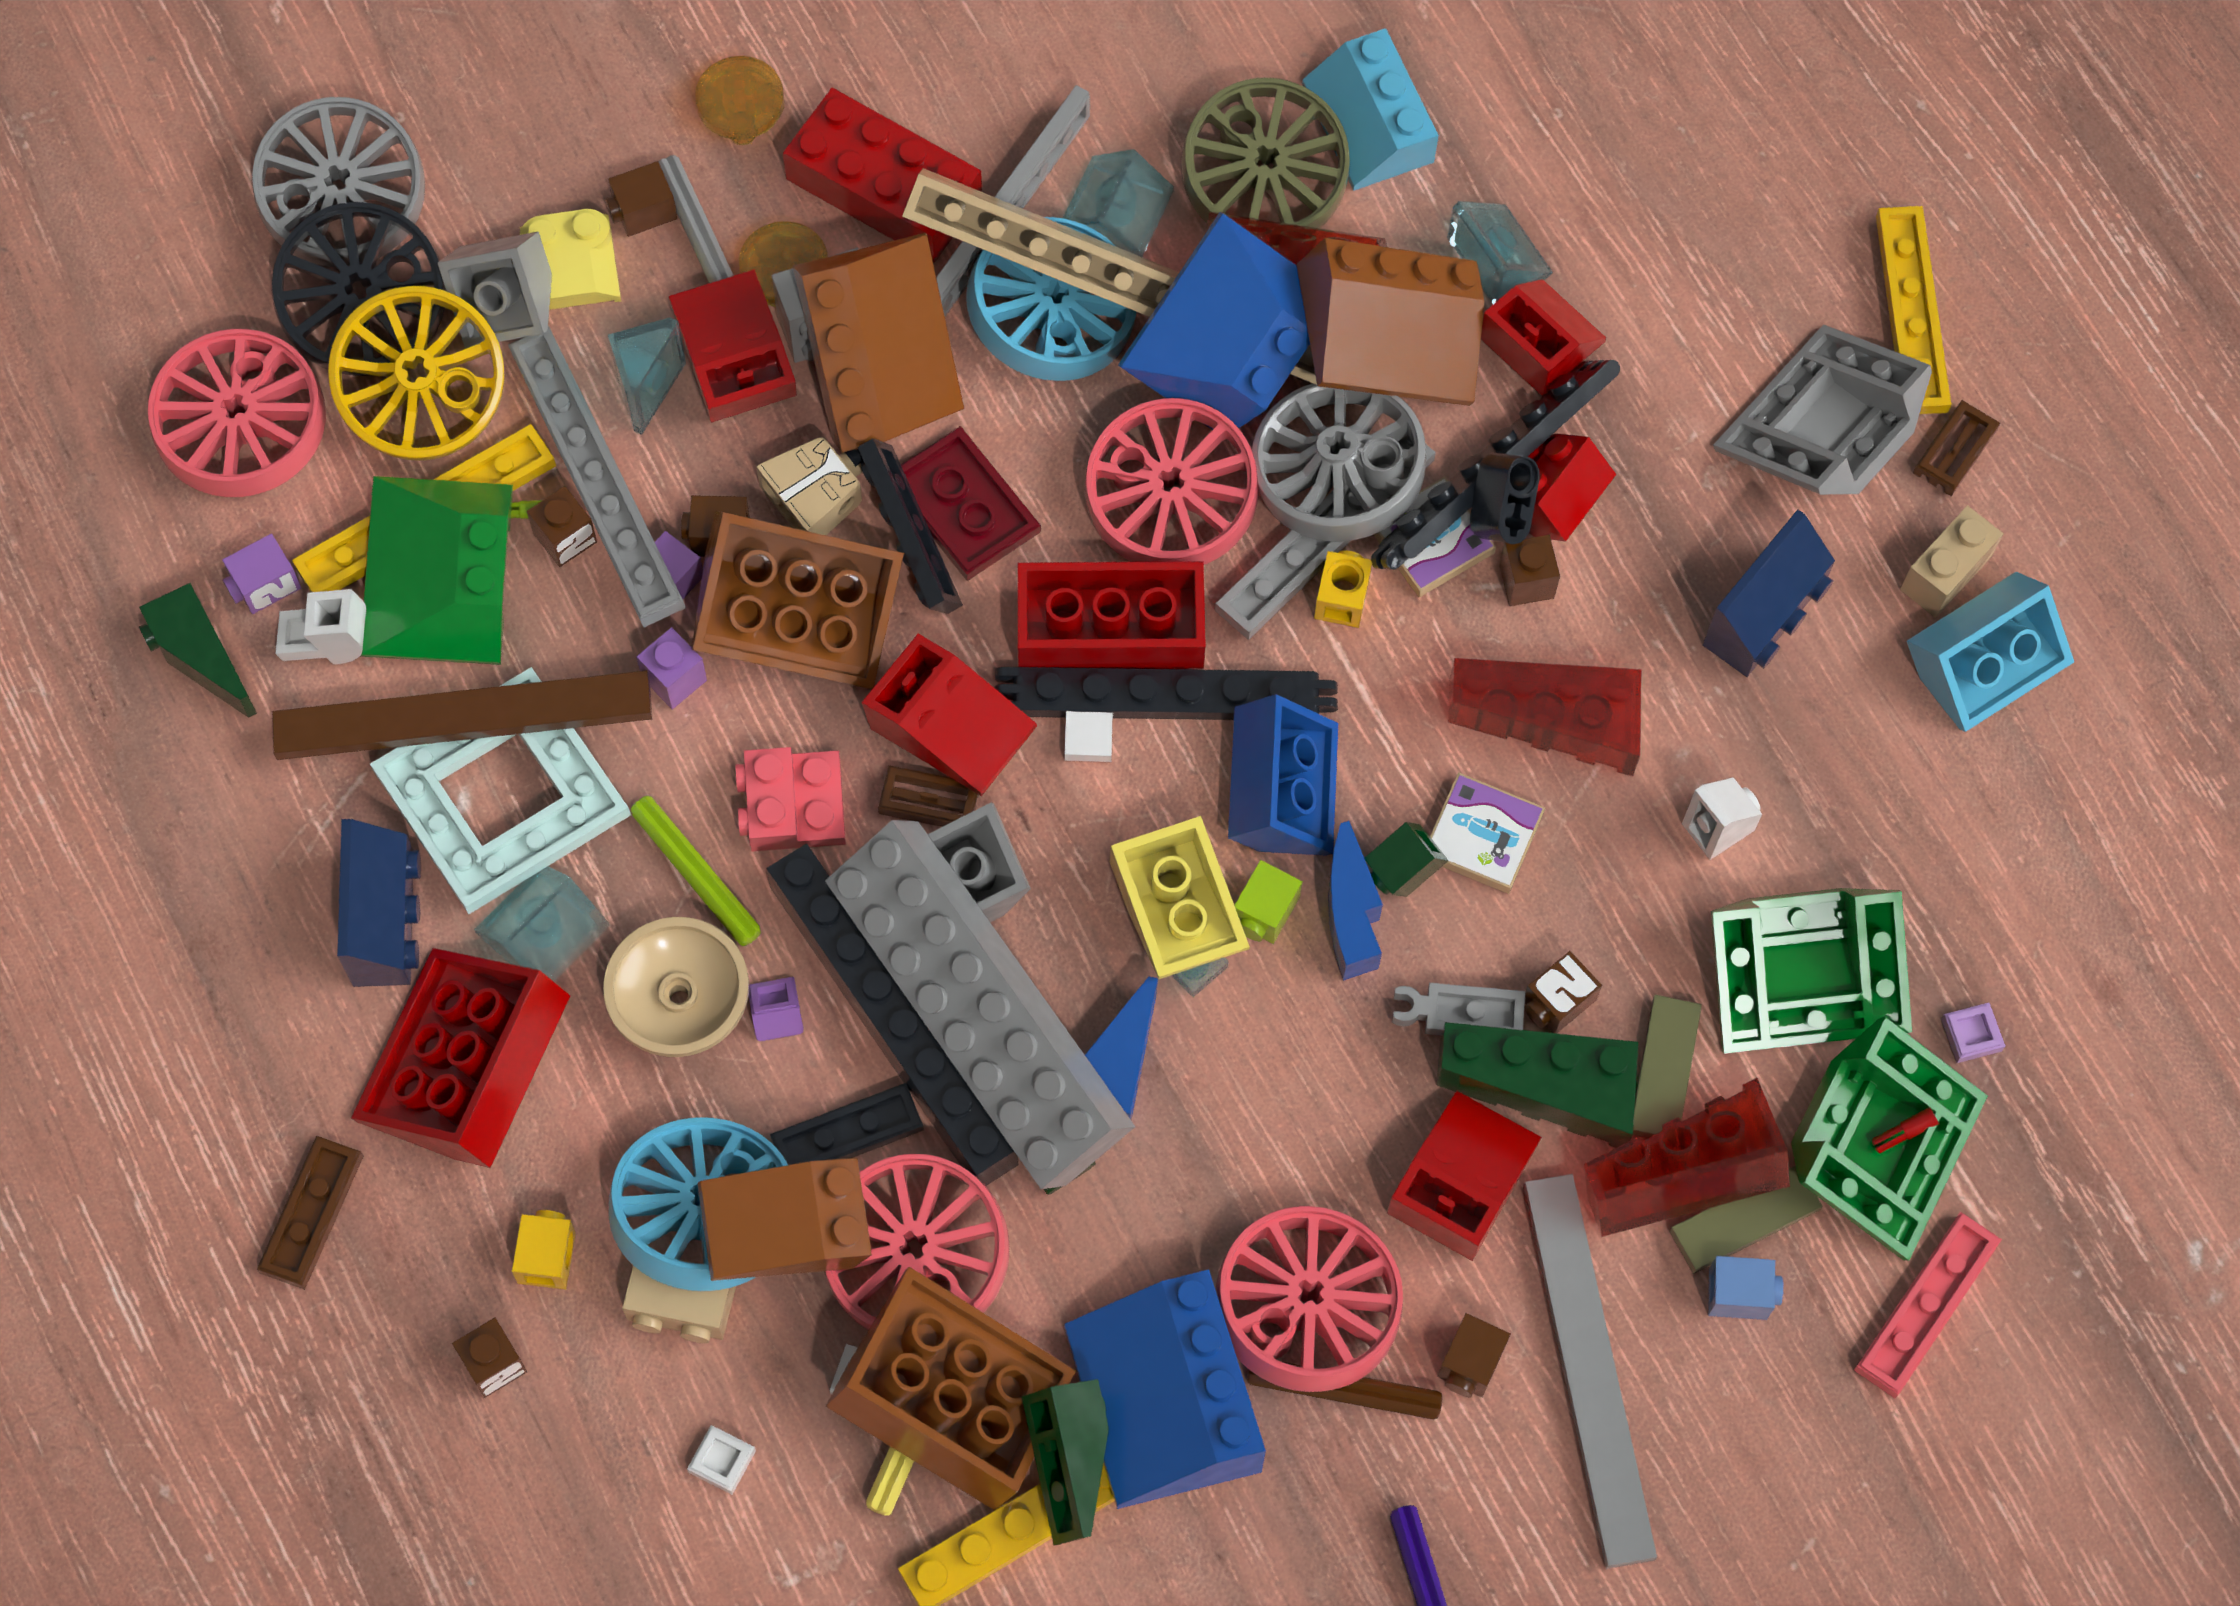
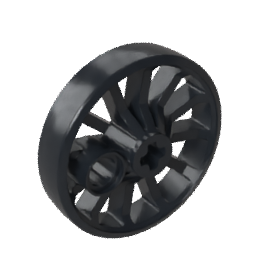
(342, 282)

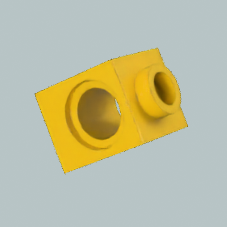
(1340, 605)
(544, 1250)

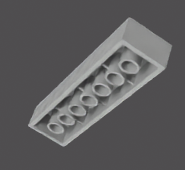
(979, 1004)

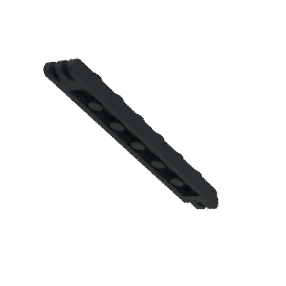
(1455, 497)
(1157, 691)

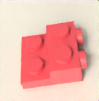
(791, 799)

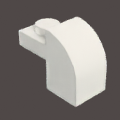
(326, 629)

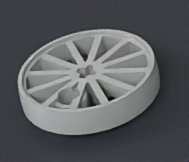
(350, 169)
(1340, 458)

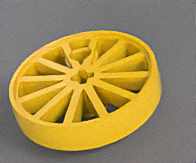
(434, 366)

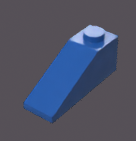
(1122, 1046)

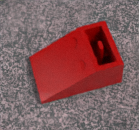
(733, 345)
(947, 715)
(1463, 1175)

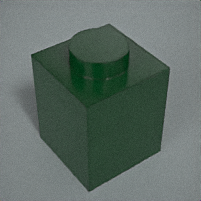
(1405, 860)

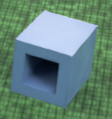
(1743, 1288)

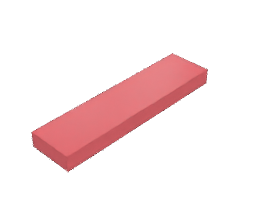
(1927, 1305)

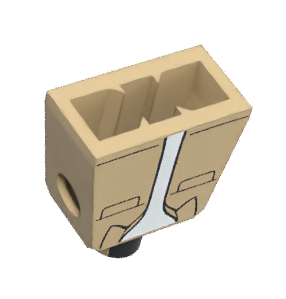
(813, 485)

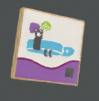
(1447, 555)
(1485, 832)

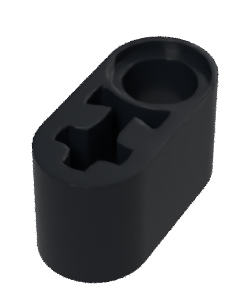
(1504, 497)

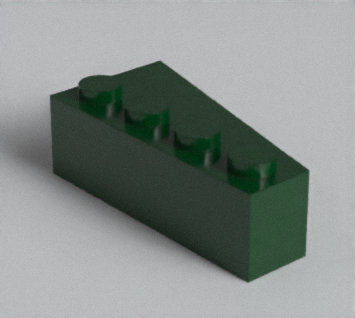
(1545, 1076)

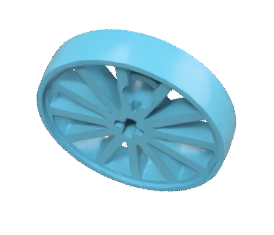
(1049, 306)
(677, 1197)

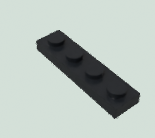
(903, 513)

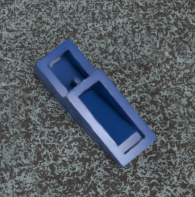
(1352, 907)

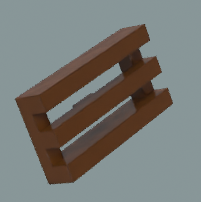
(1939, 475)
(922, 814)

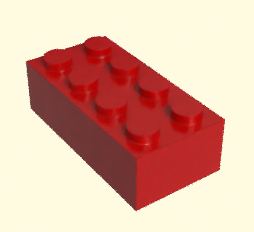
(869, 166)
(1111, 615)

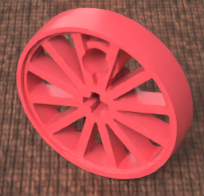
(237, 412)
(1148, 483)
(927, 1233)
(1294, 1284)

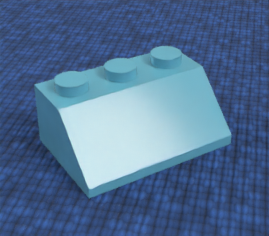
(1377, 108)
(1992, 649)

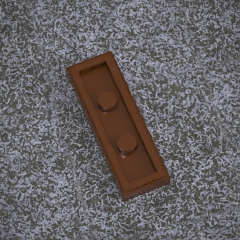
(310, 1212)

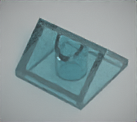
(1121, 199)
(1498, 244)
(647, 366)
(543, 924)

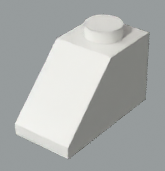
(1721, 815)

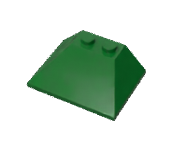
(436, 570)
(1809, 967)
(1862, 1095)

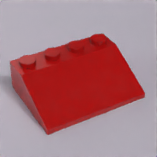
(462, 1055)

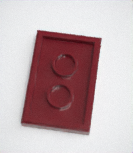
(968, 504)

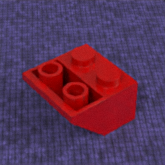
(1539, 333)
(1569, 484)

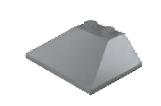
(1831, 414)

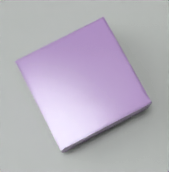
(1973, 1032)

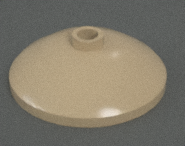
(672, 958)

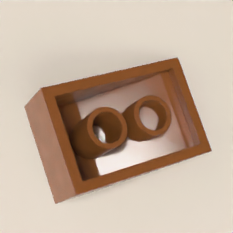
(785, 1220)

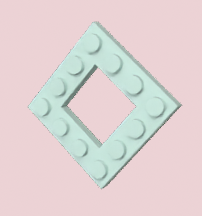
(487, 871)

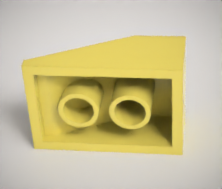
(1177, 897)

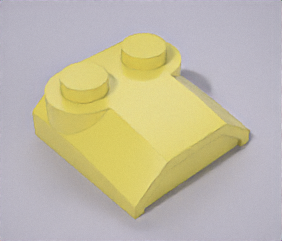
(579, 256)

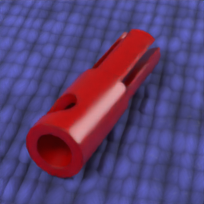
(1911, 1126)

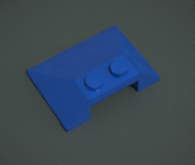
(1224, 326)

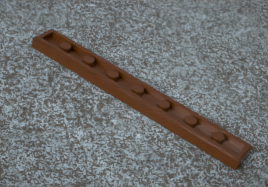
(461, 715)

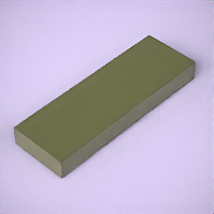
(1665, 1064)
(1742, 1223)

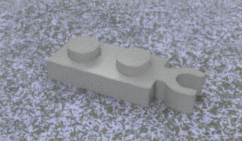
(1461, 1005)

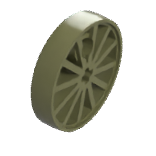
(1246, 151)

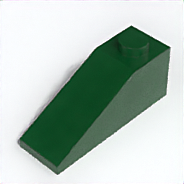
(191, 645)
(1069, 1449)

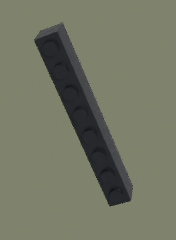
(890, 1017)

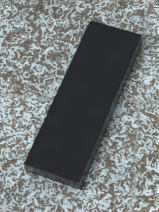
(851, 1128)

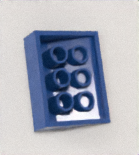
(1168, 1390)

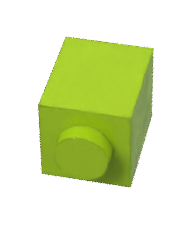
(1267, 902)

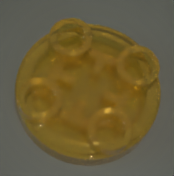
(739, 98)
(777, 249)

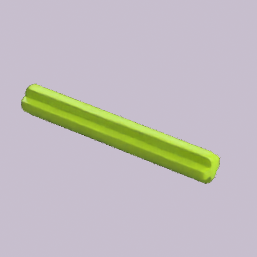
(695, 870)

